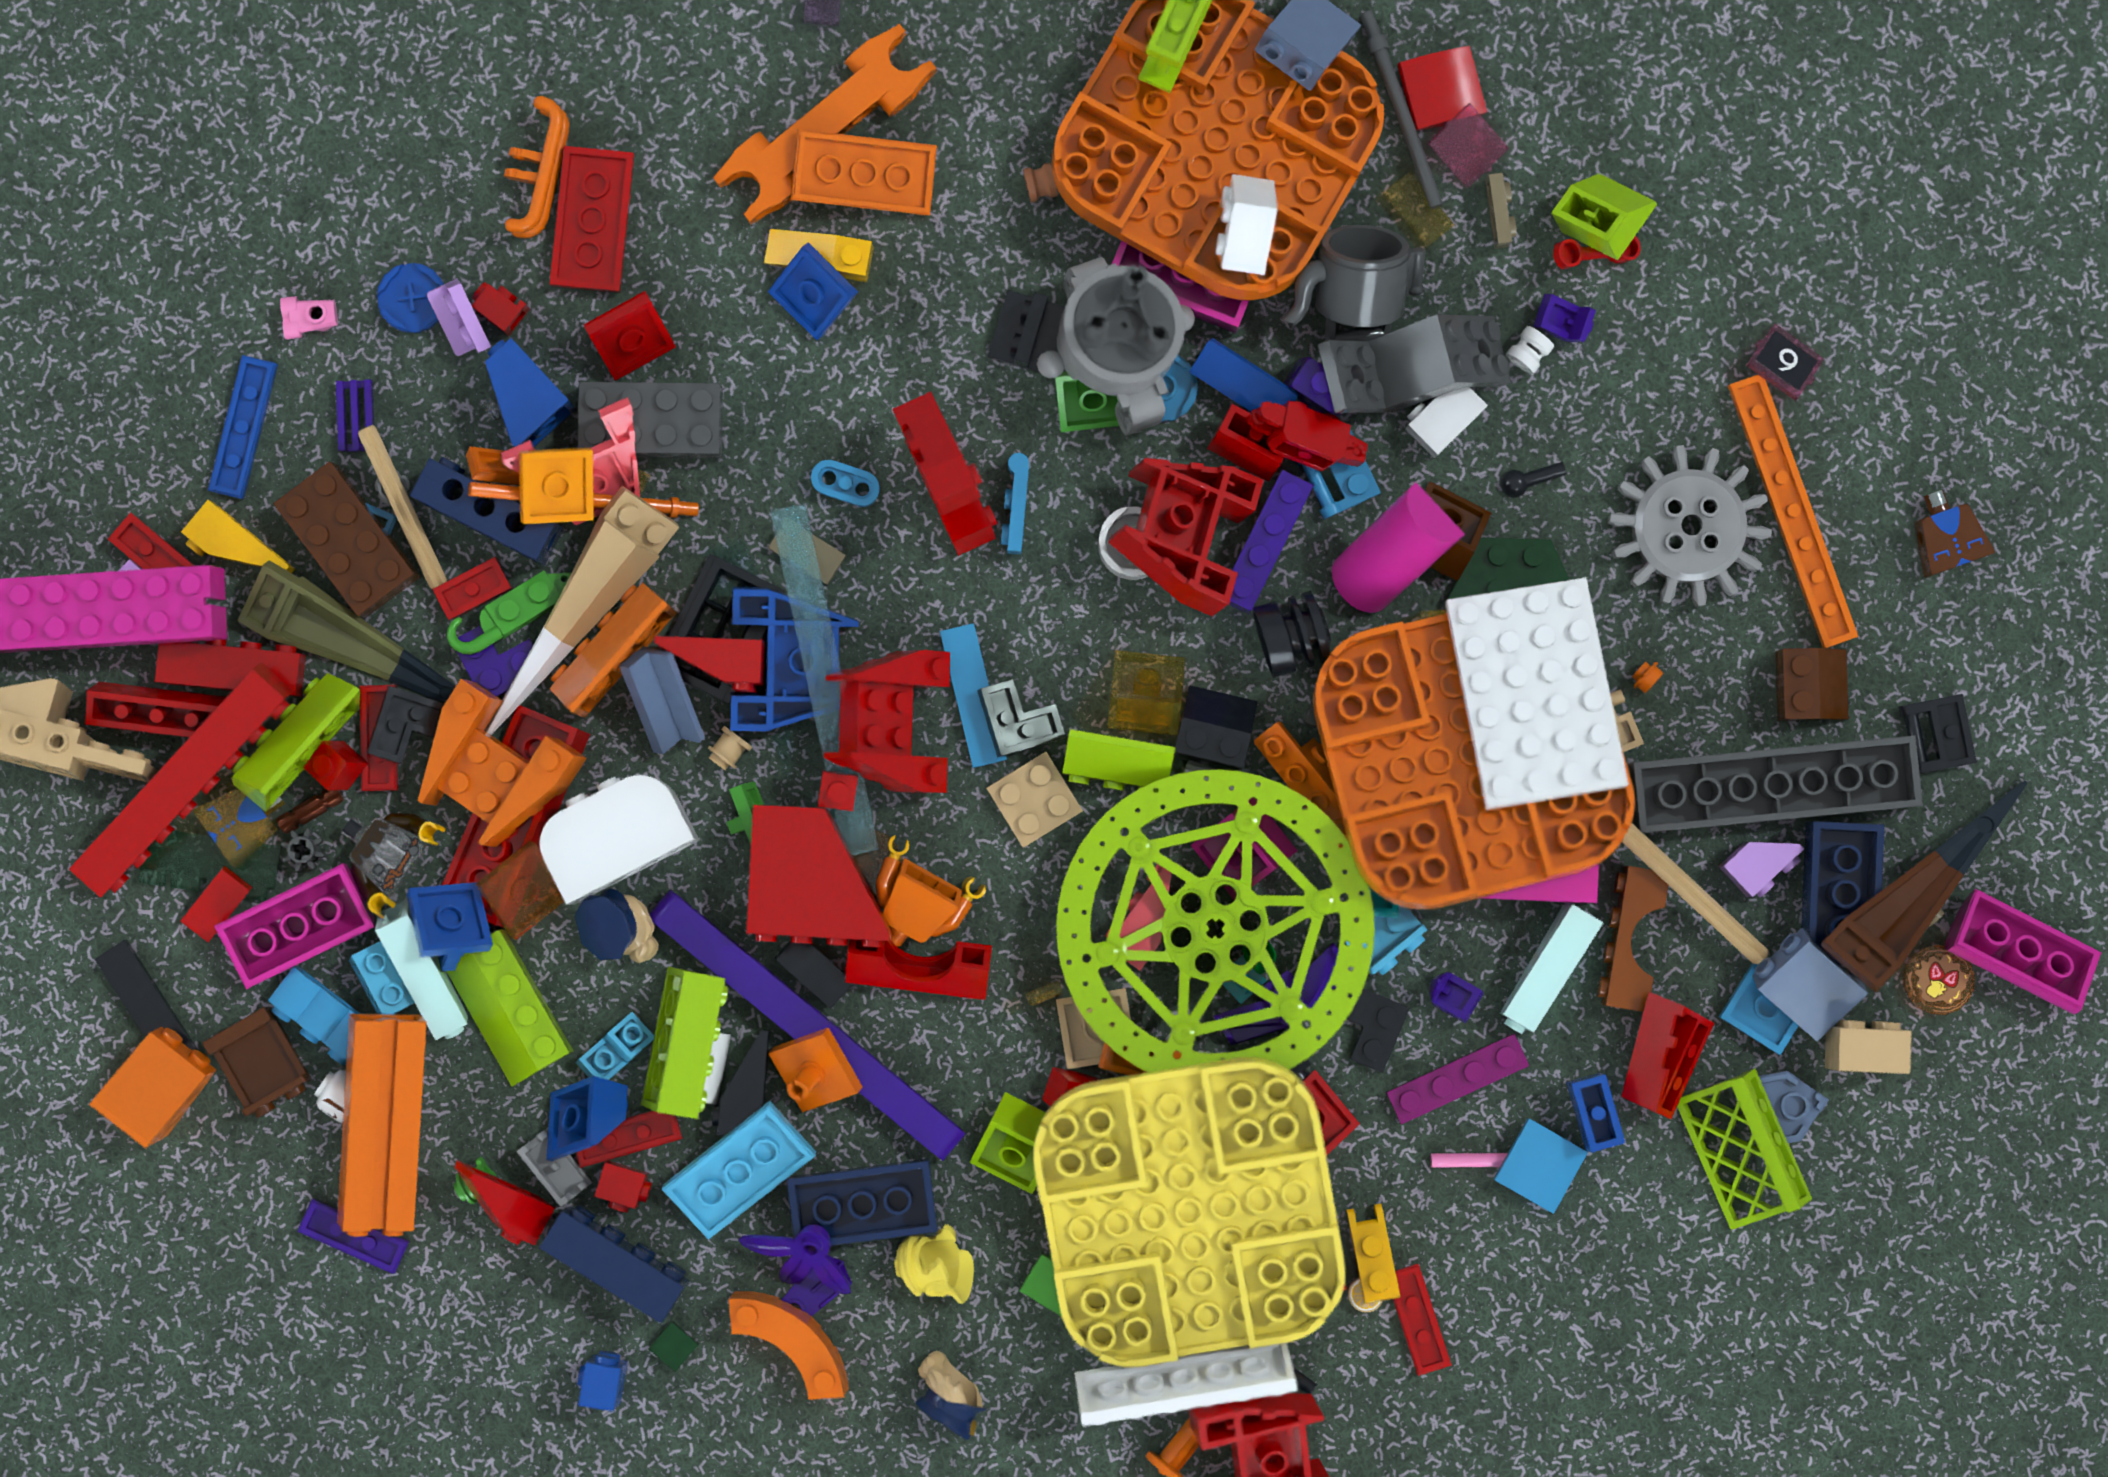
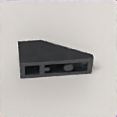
(747, 1088)

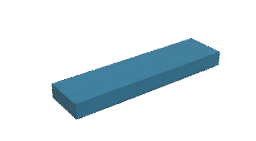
(967, 677)

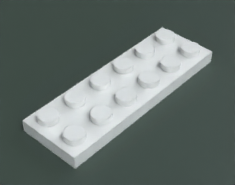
(1184, 1384)

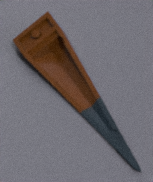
(1889, 925)

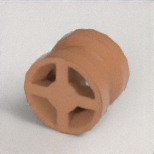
(1040, 182)

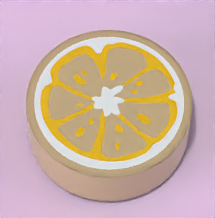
(1356, 1297)

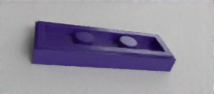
(375, 1248)

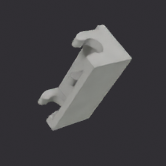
(560, 1177)

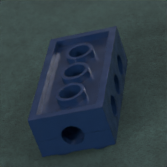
(436, 489)

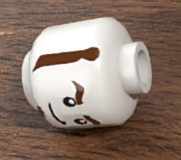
(331, 1095)

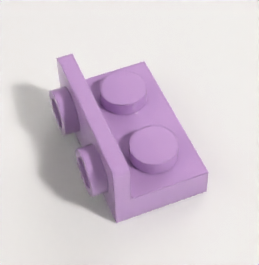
(457, 318)

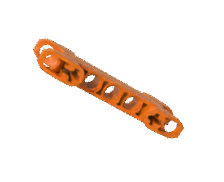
(872, 85)

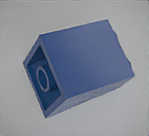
(525, 394)

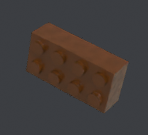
(347, 540)

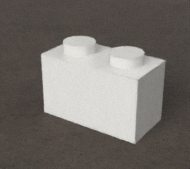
(1444, 418)

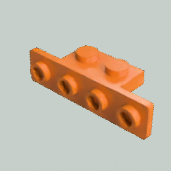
(1302, 769)

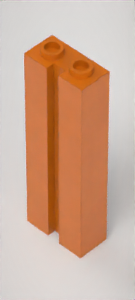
(381, 1123)

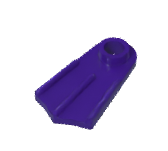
(811, 1292)

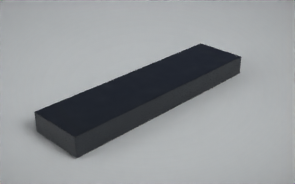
(139, 991)

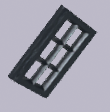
(694, 607)

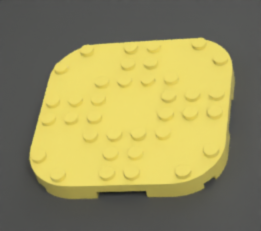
(1189, 1211)

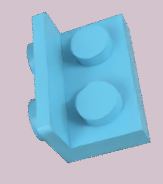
(1392, 937)
(380, 980)

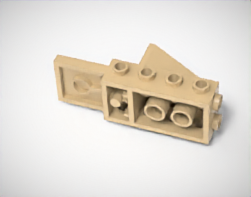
(42, 739)

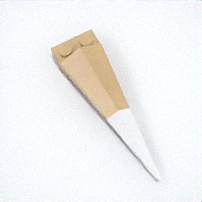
(613, 560)

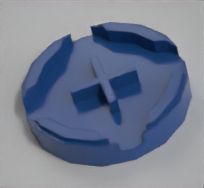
(405, 300)

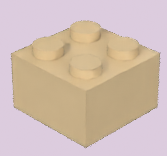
(1873, 1049)

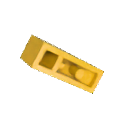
(846, 254)
(225, 538)

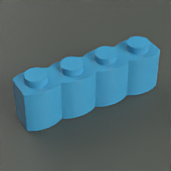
(315, 1009)

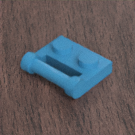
(1353, 482)

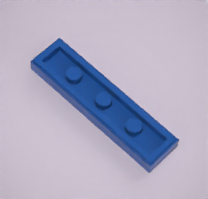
(242, 427)

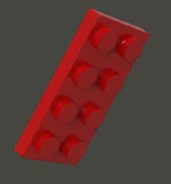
(592, 219)

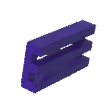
(353, 385)

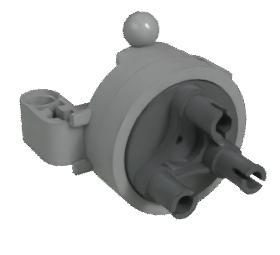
(1119, 338)

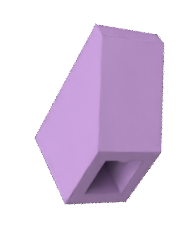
(1757, 863)

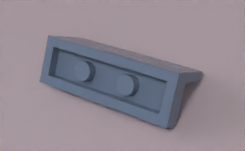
(660, 698)

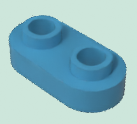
(845, 484)

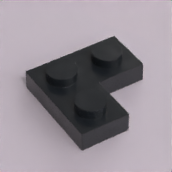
(397, 719)
(1381, 1027)

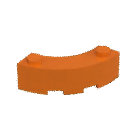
(794, 1334)

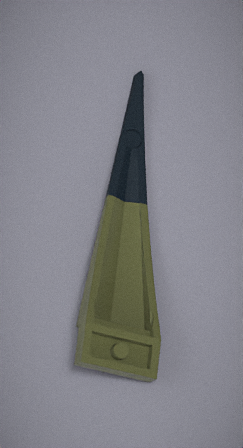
(306, 617)

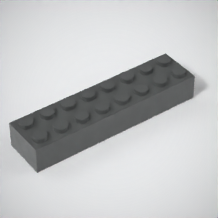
(1776, 784)

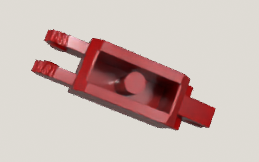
(1307, 435)

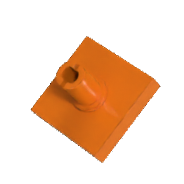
(815, 1070)

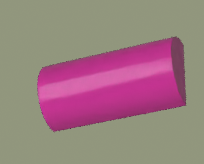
(1394, 551)
(295, 925)
(2023, 951)

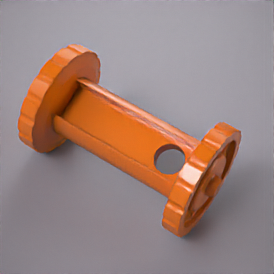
(1175, 1453)

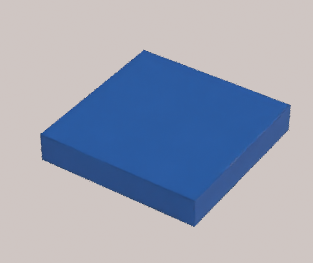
(812, 291)

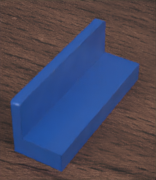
(1239, 377)

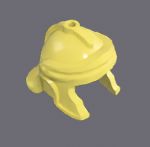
(935, 1265)

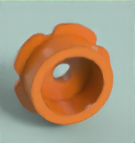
(1647, 676)

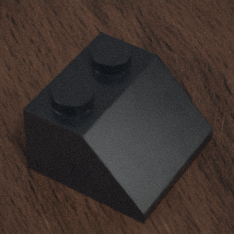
(1215, 727)

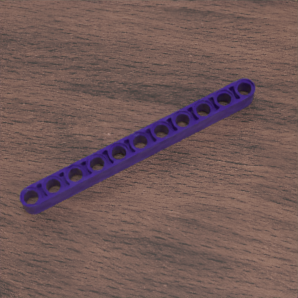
(800, 1018)

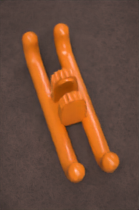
(548, 172)

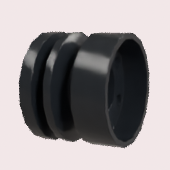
(1292, 634)

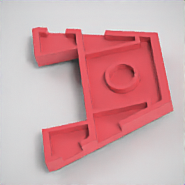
(612, 460)

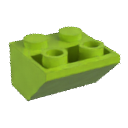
(1602, 214)

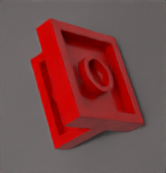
(629, 335)

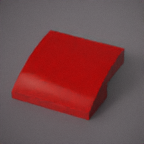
(1440, 86)

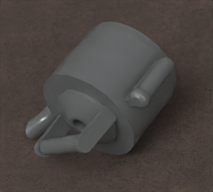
(1359, 281)

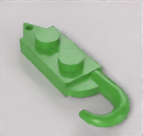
(511, 611)

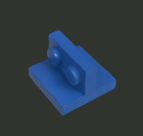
(449, 922)

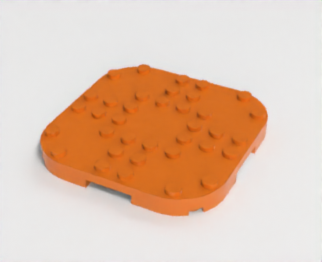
(1158, 160)
(1412, 784)

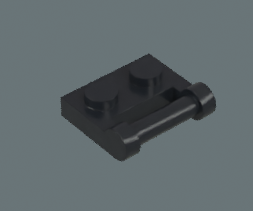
(1949, 732)

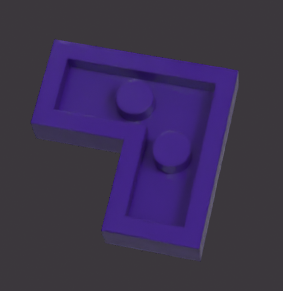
(489, 668)

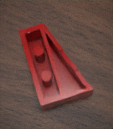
(1664, 1055)

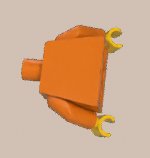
(919, 901)

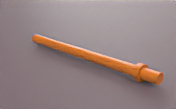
(671, 507)

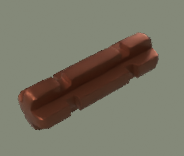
(309, 810)

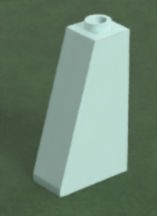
(1550, 968)
(421, 975)

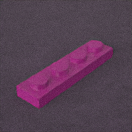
(1457, 1078)

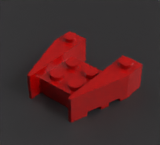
(946, 474)
(1180, 524)
(879, 718)
(1264, 1434)

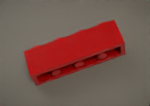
(224, 667)
(148, 708)

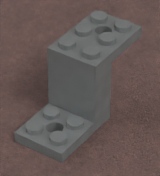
(1414, 363)

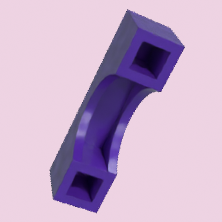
(1268, 539)

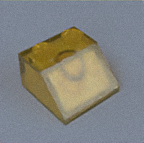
(1146, 692)

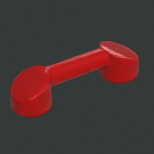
(1570, 253)

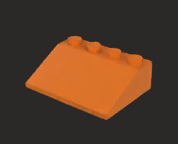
(620, 636)

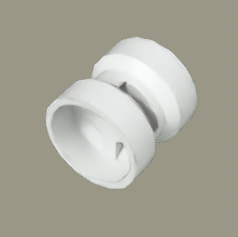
(1530, 350)

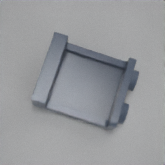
(1307, 39)
(1808, 984)

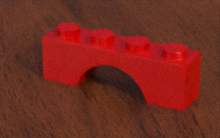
(957, 973)

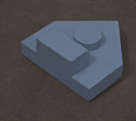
(1793, 1103)

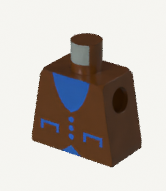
(1949, 536)

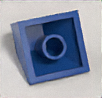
(584, 1115)

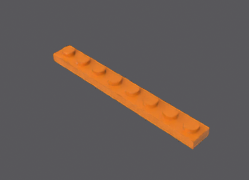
(1793, 511)

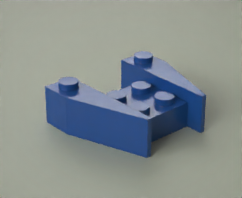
(786, 685)

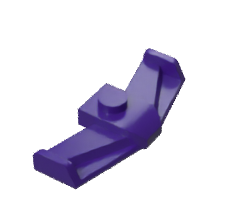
(1314, 985)

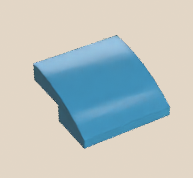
(1540, 1165)

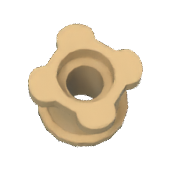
(728, 749)

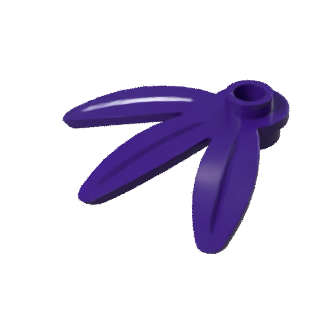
(806, 1250)

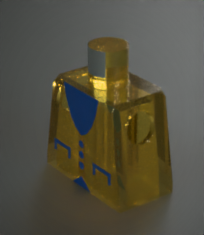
(237, 825)

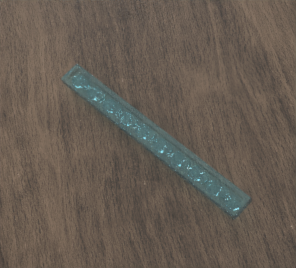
(819, 659)

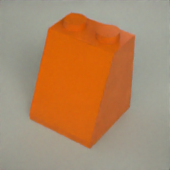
(154, 1087)

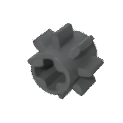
(310, 843)

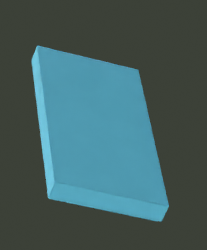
(739, 1170)

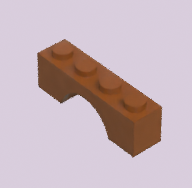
(1625, 982)

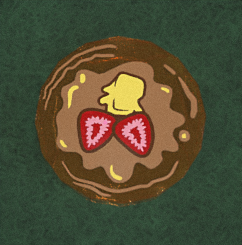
(1938, 980)

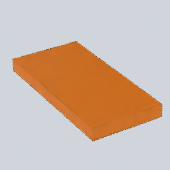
(863, 172)

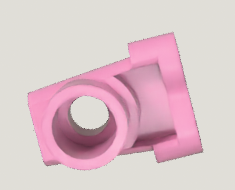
(298, 317)

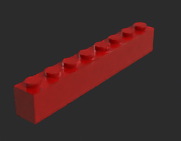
(181, 780)

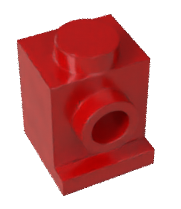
(499, 307)

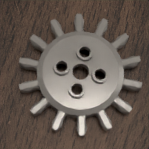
(1654, 526)

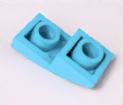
(616, 1048)

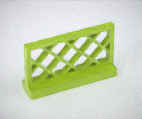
(1771, 1147)

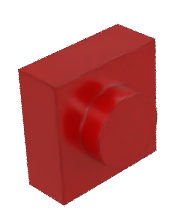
(837, 790)

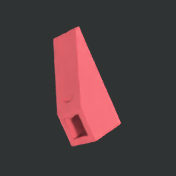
(1144, 911)

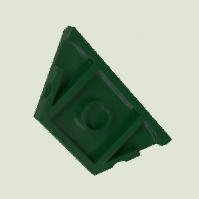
(1509, 565)

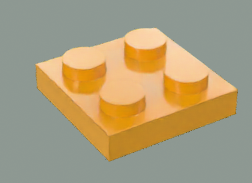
(556, 485)

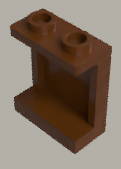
(259, 1062)

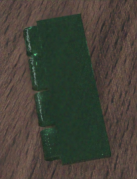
(197, 856)

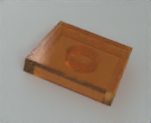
(521, 890)

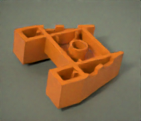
(487, 773)

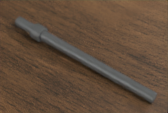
(1378, 47)

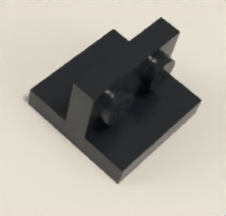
(1025, 330)

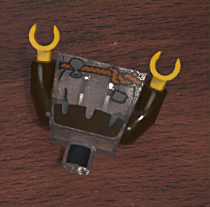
(387, 854)

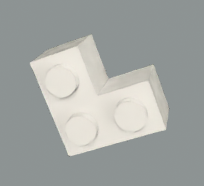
(1250, 219)

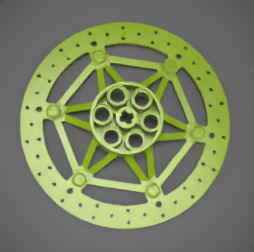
(1243, 830)

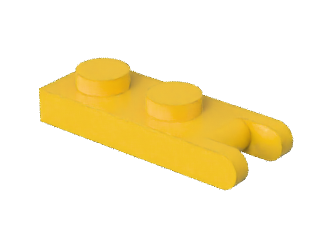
(1373, 1257)

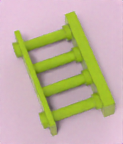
(1172, 42)

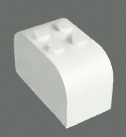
(613, 835)

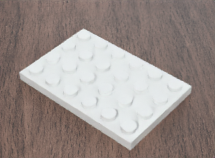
(1536, 693)

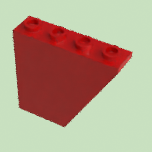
(808, 881)

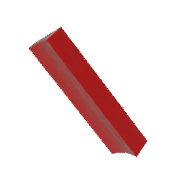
(475, 860)

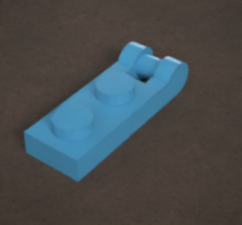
(1016, 502)

